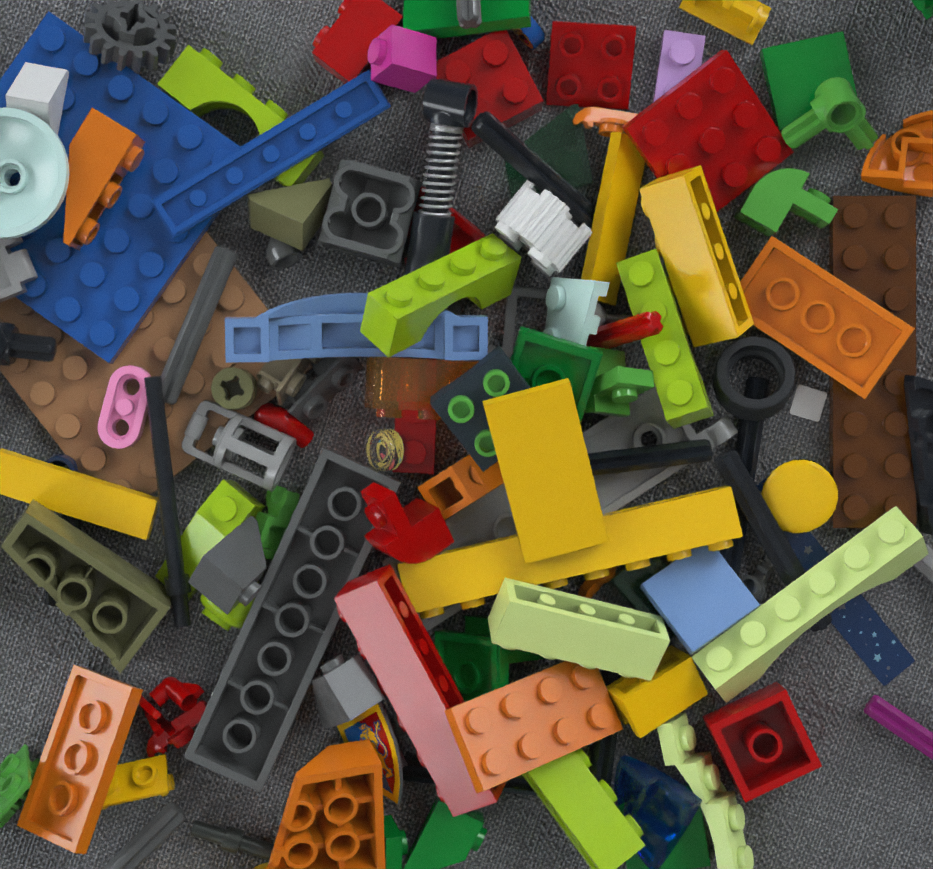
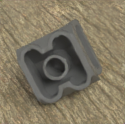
(369, 213)

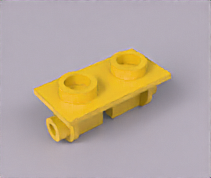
(736, 17)
(139, 781)

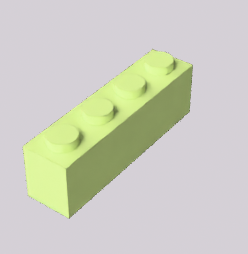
(577, 629)

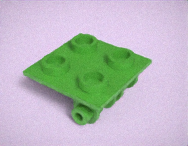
(15, 782)

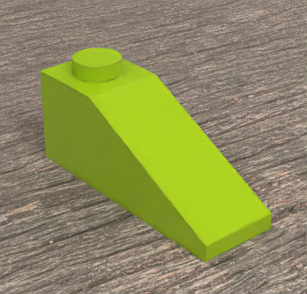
(215, 519)

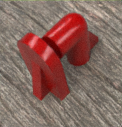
(181, 693)

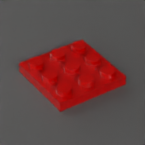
(711, 123)

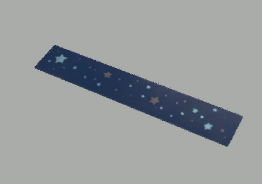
(856, 618)

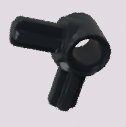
(24, 346)

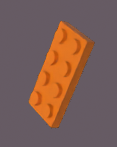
(822, 318)
(532, 722)
(79, 759)

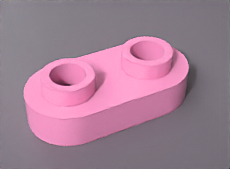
(121, 405)

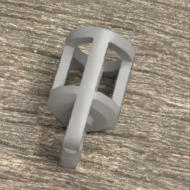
(231, 441)

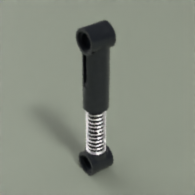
(450, 109)

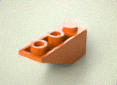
(97, 164)
(460, 485)

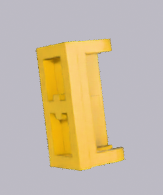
(654, 702)

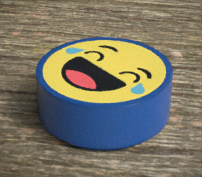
(531, 36)

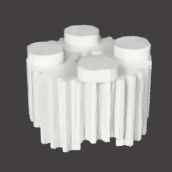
(542, 228)

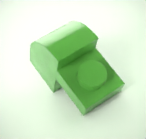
(779, 193)
(617, 385)

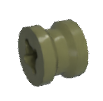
(242, 391)

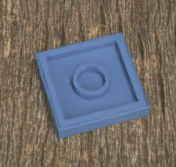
(699, 597)

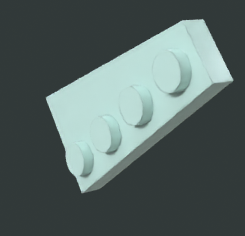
(572, 308)

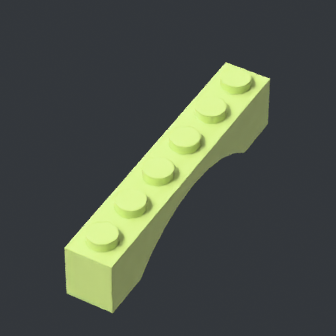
(863, 562)

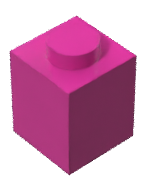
(403, 58)

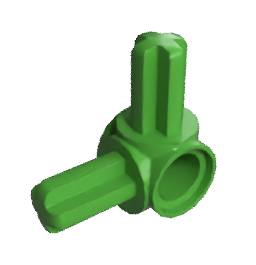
(836, 110)

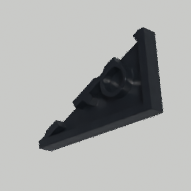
(920, 423)

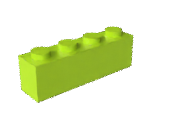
(586, 811)

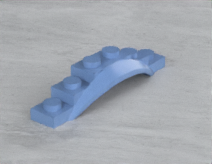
(331, 328)

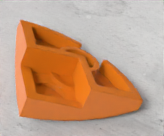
(904, 159)

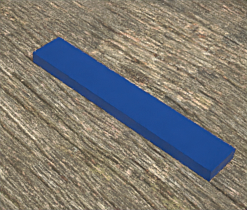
(270, 154)

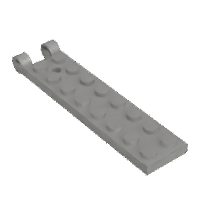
(492, 516)

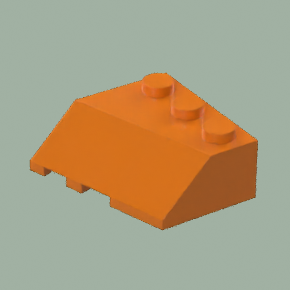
(334, 812)

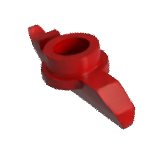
(184, 730)

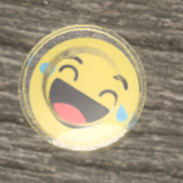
(385, 449)

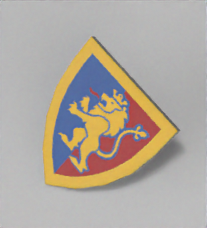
(382, 733)

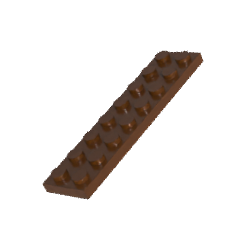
(869, 437)

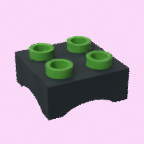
(462, 406)

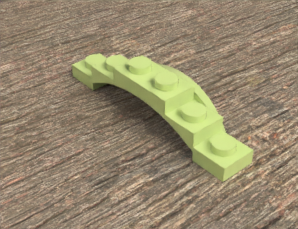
(718, 805)

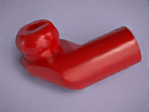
(283, 421)

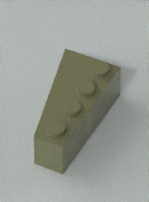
(89, 582)

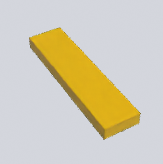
(614, 214)
(77, 494)

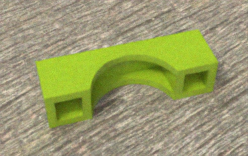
(202, 88)
(406, 307)
(668, 352)

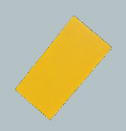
(546, 470)

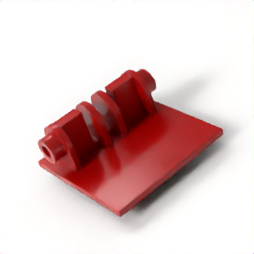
(590, 64)

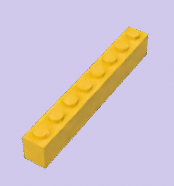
(634, 537)

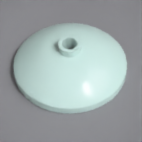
(40, 158)

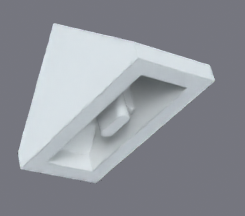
(39, 92)

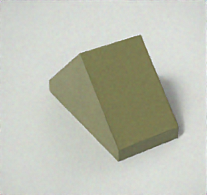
(290, 212)

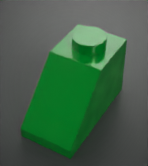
(445, 838)

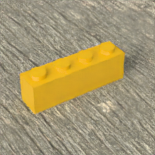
(696, 257)

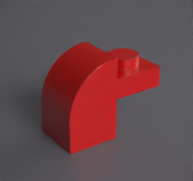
(404, 533)

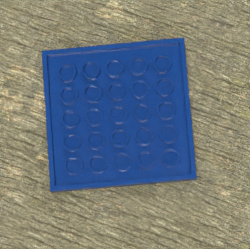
(118, 277)

